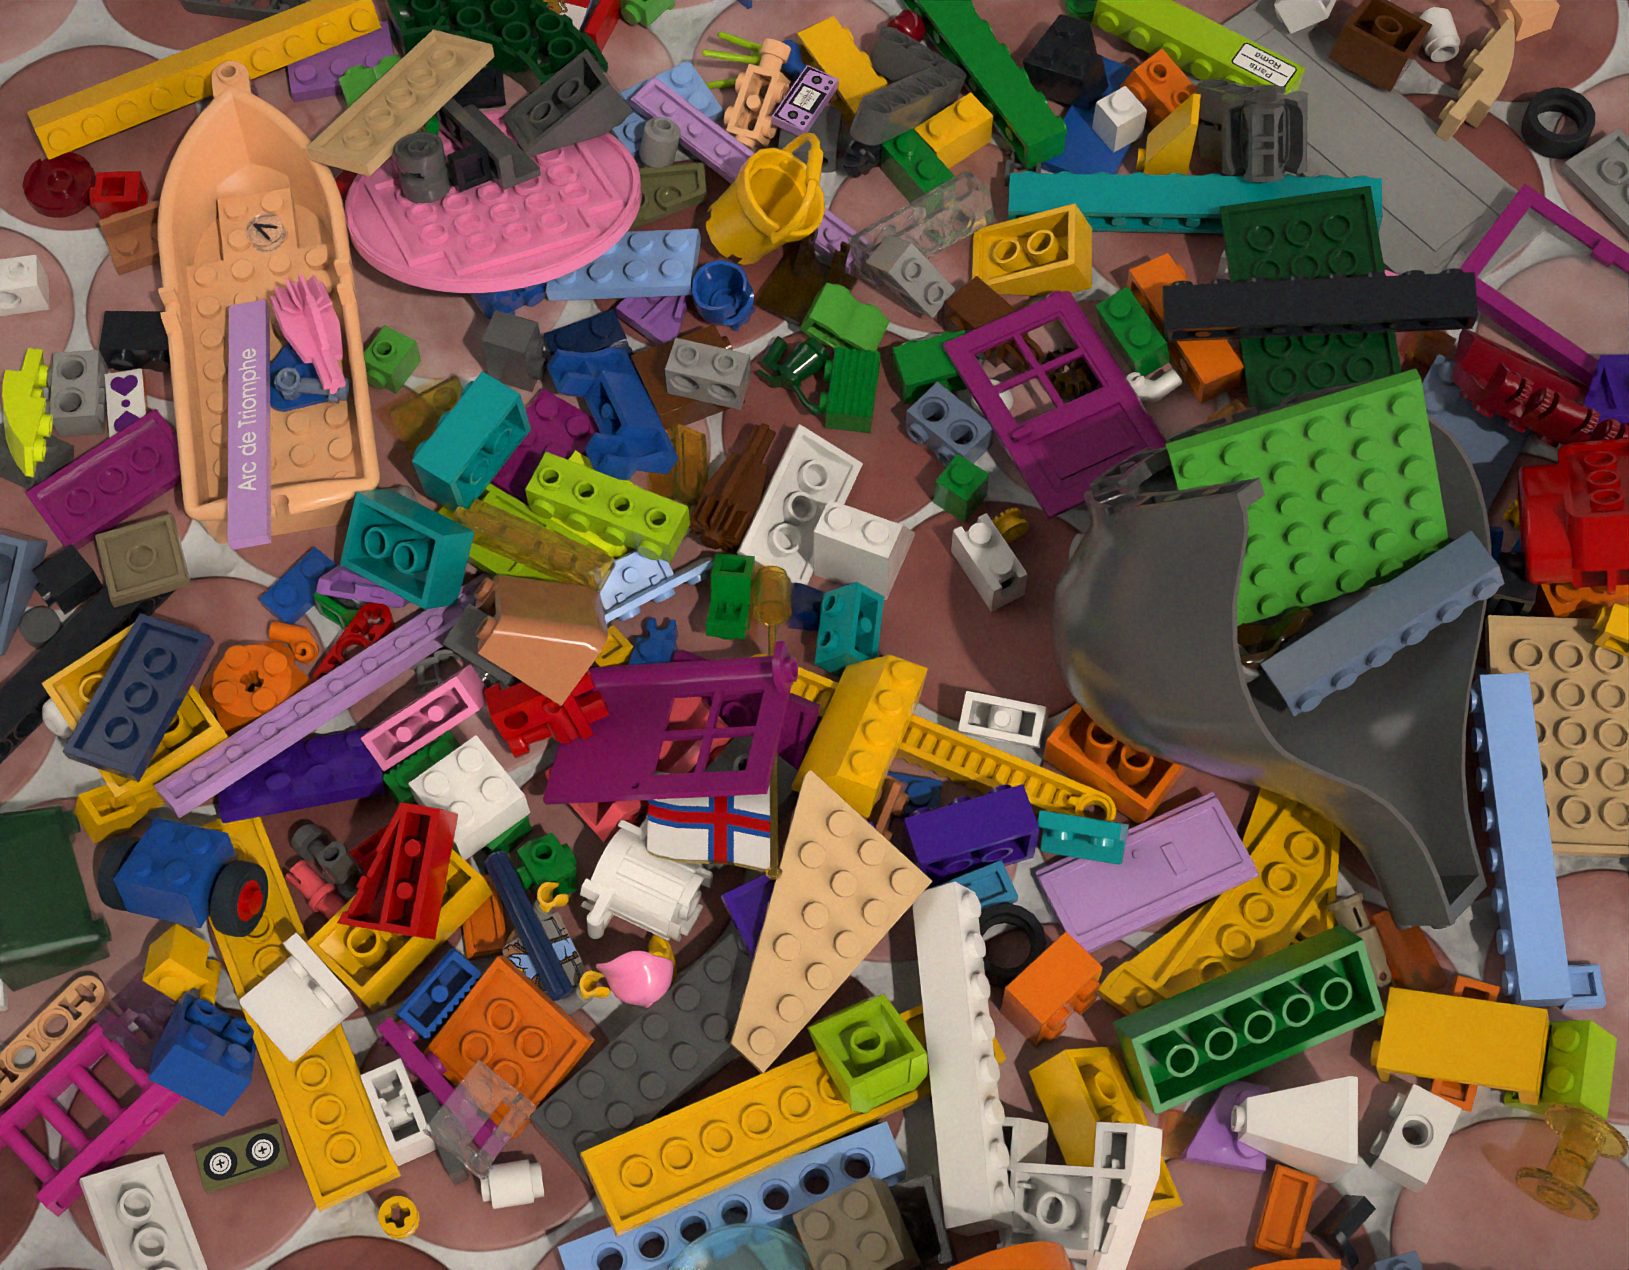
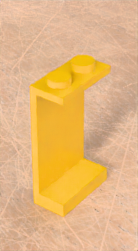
(1462, 1041)

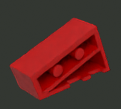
(407, 875)

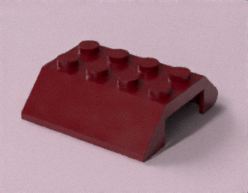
(1527, 394)

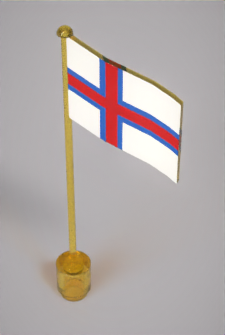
(728, 828)

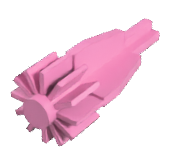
(311, 327)

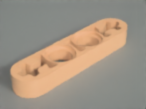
(46, 1047)

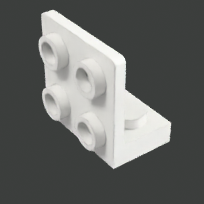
(298, 1001)

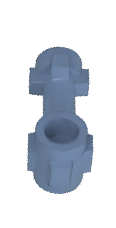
(292, 386)

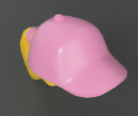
(642, 976)

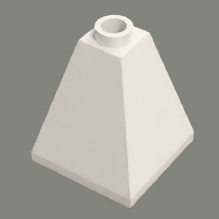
(1304, 1126)

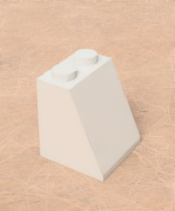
(859, 548)

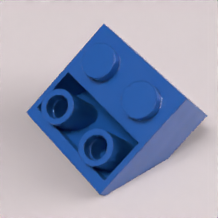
(204, 1055)

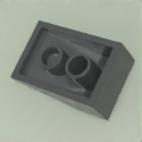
(568, 108)

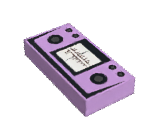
(805, 101)

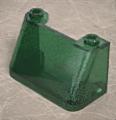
(43, 899)

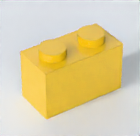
(957, 130)

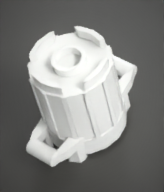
(643, 888)

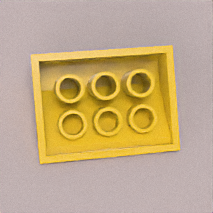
(188, 736)

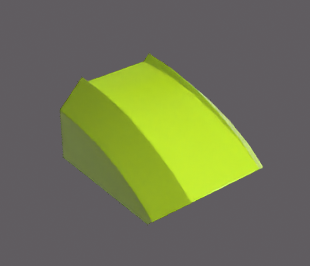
(870, 1052)

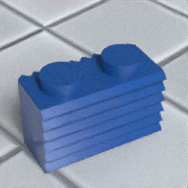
(438, 994)

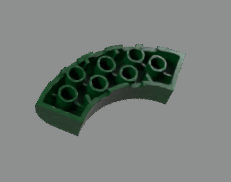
(525, 34)

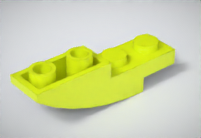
(26, 411)

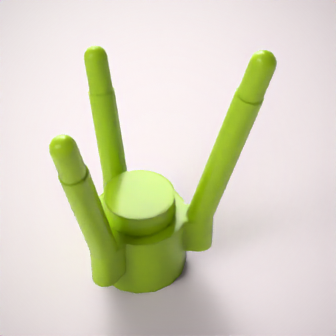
(753, 59)

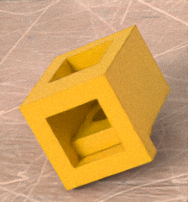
(1613, 628)

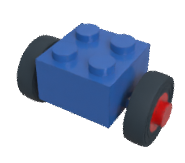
(183, 877)

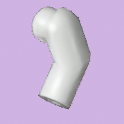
(1152, 390)

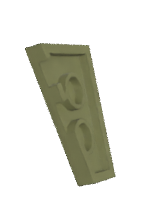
(669, 191)

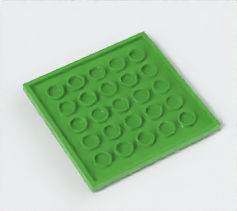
(1343, 488)

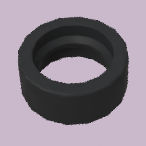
(1564, 101)
(1021, 918)

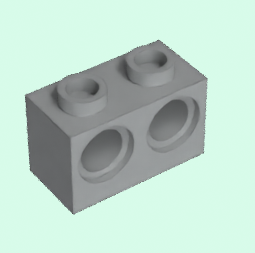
(910, 275)
(708, 373)
(84, 393)

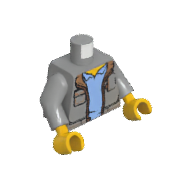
(583, 981)

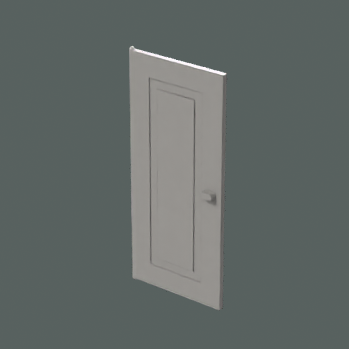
(1432, 189)

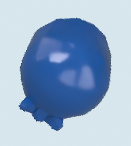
(723, 294)

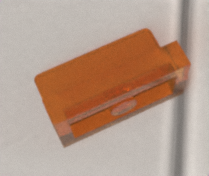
(1409, 956)

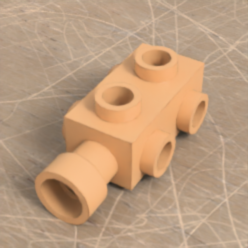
(751, 107)

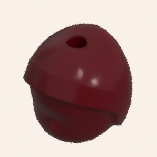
(909, 24)

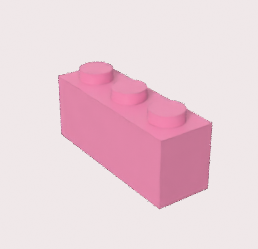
(426, 718)

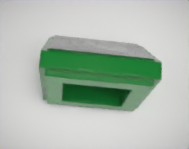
(337, 609)

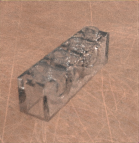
(928, 222)

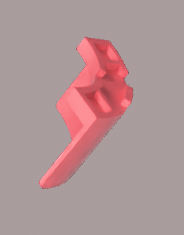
(674, 758)

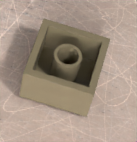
(857, 1230)

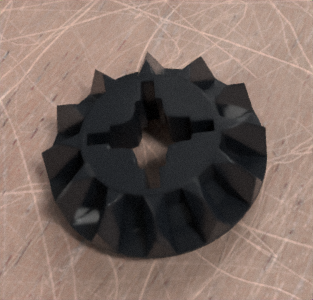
(861, 158)

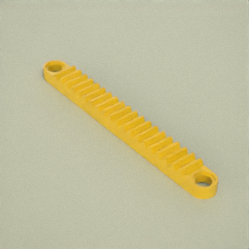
(971, 760)

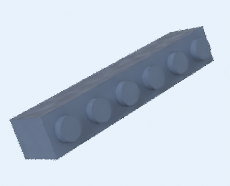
(1383, 623)

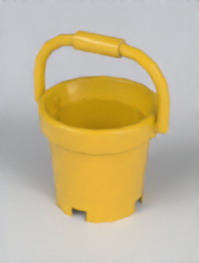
(769, 202)

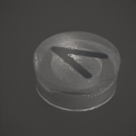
(266, 232)

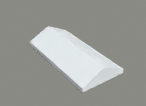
(794, 501)
(142, 1217)

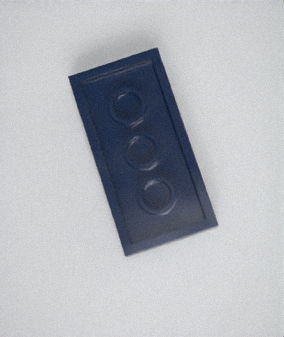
(138, 697)

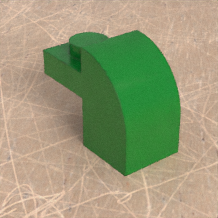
(730, 596)

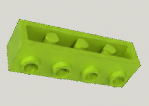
(607, 507)

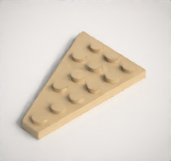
(823, 918)

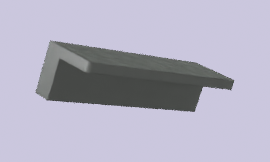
(507, 161)

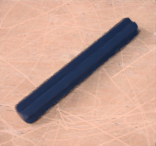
(528, 925)

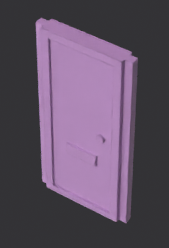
(1164, 871)

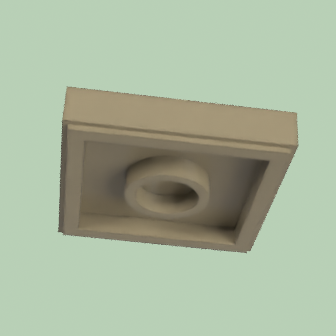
(143, 560)

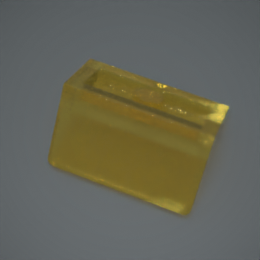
(689, 473)

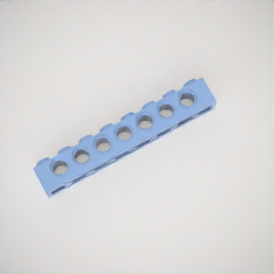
(871, 1146)

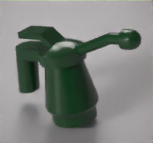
(802, 364)

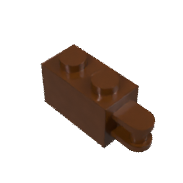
(977, 306)

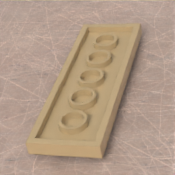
(400, 102)

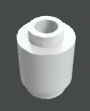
(1442, 38)
(513, 1184)

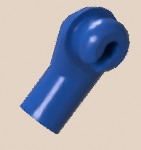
(794, 64)

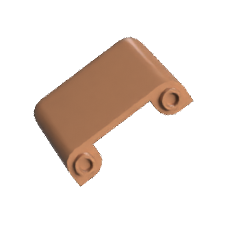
(541, 631)

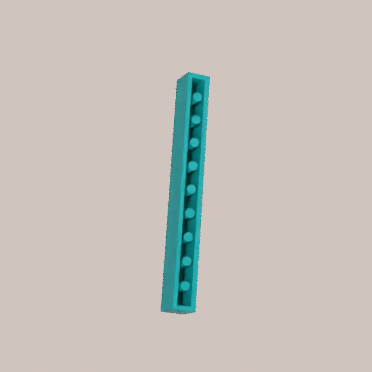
(1162, 201)

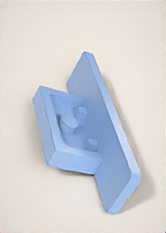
(641, 580)

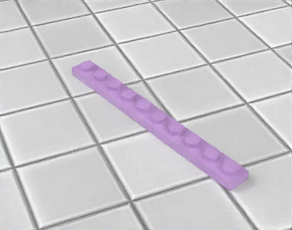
(313, 706)

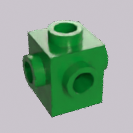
(547, 861)

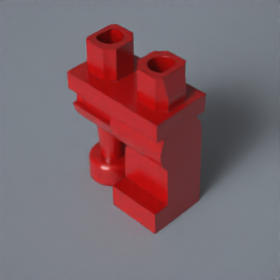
(529, 716)

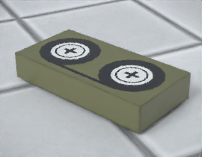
(242, 1158)

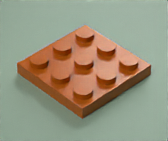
(514, 1033)

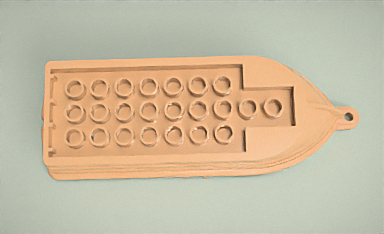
(229, 167)

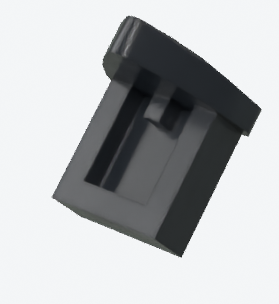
(1340, 1225)

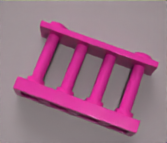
(92, 1155)

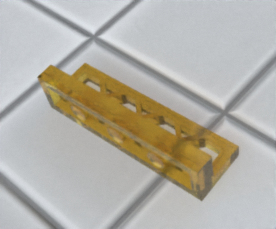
(535, 546)

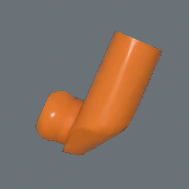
(299, 638)

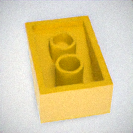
(1036, 253)

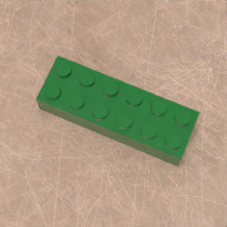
(1249, 1018)

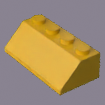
(864, 729)
(379, 961)
(1091, 1088)

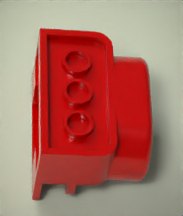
(1577, 516)

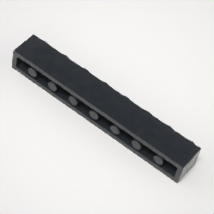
(1319, 306)

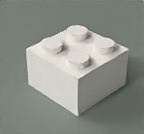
(477, 790)

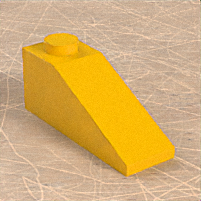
(1172, 141)

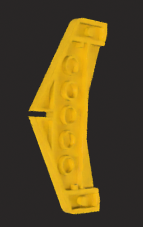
(1296, 880)

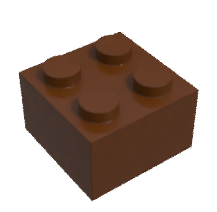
(1380, 42)

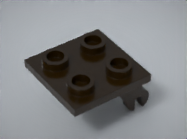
(801, 278)

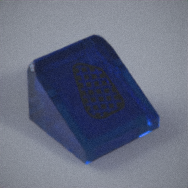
(806, 607)

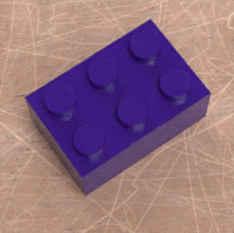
(971, 834)

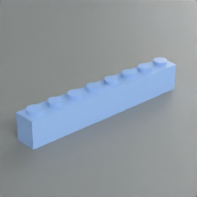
(1519, 841)

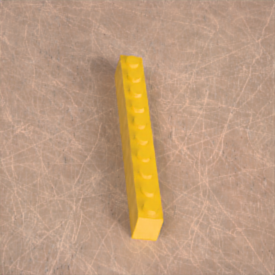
(188, 74)

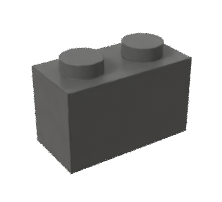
(514, 350)

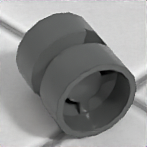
(422, 167)

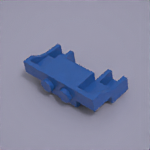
(627, 421)

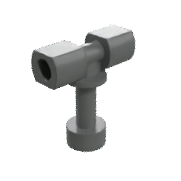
(335, 860)

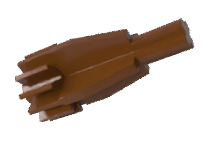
(733, 494)

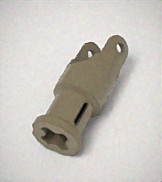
(1352, 916)

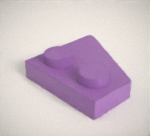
(655, 317)
(348, 584)
(1216, 1142)

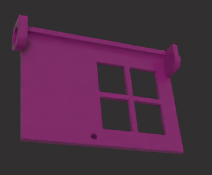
(1077, 439)
(627, 744)

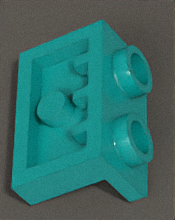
(1083, 837)

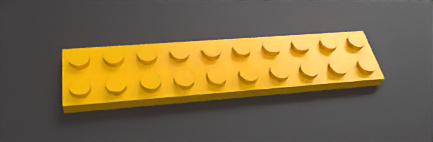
(322, 1089)
(732, 1137)

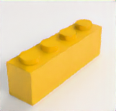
(833, 51)

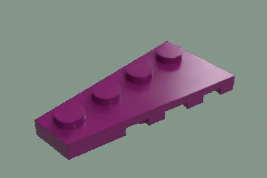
(426, 1067)

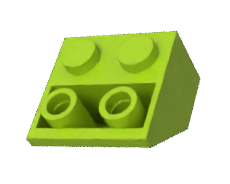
(1575, 1069)

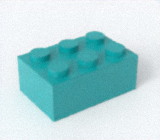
(471, 442)
(406, 548)

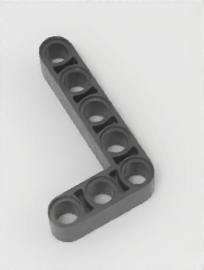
(920, 89)

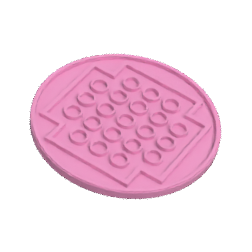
(493, 235)

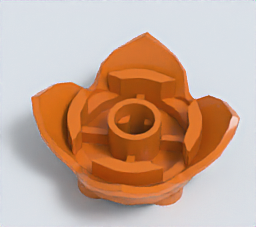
(228, 683)

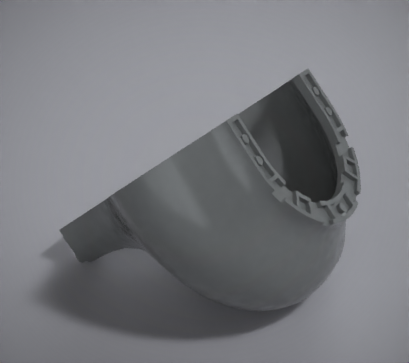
(1157, 664)

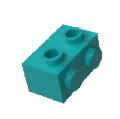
(848, 627)

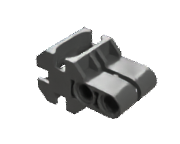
(1253, 129)

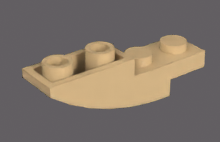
(1482, 82)

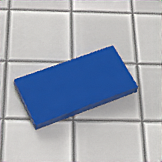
(1083, 147)

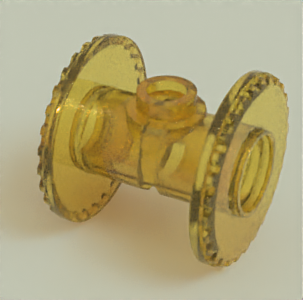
(1581, 1143)

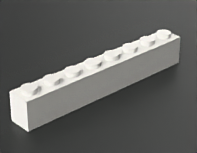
(962, 1061)

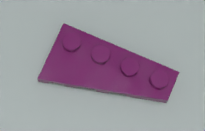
(743, 710)

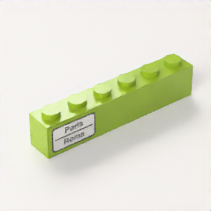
(1196, 43)

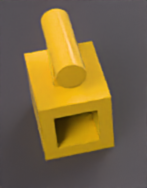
(179, 963)

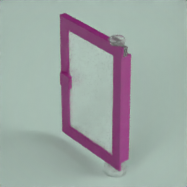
(1552, 283)

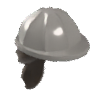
(1261, 642)

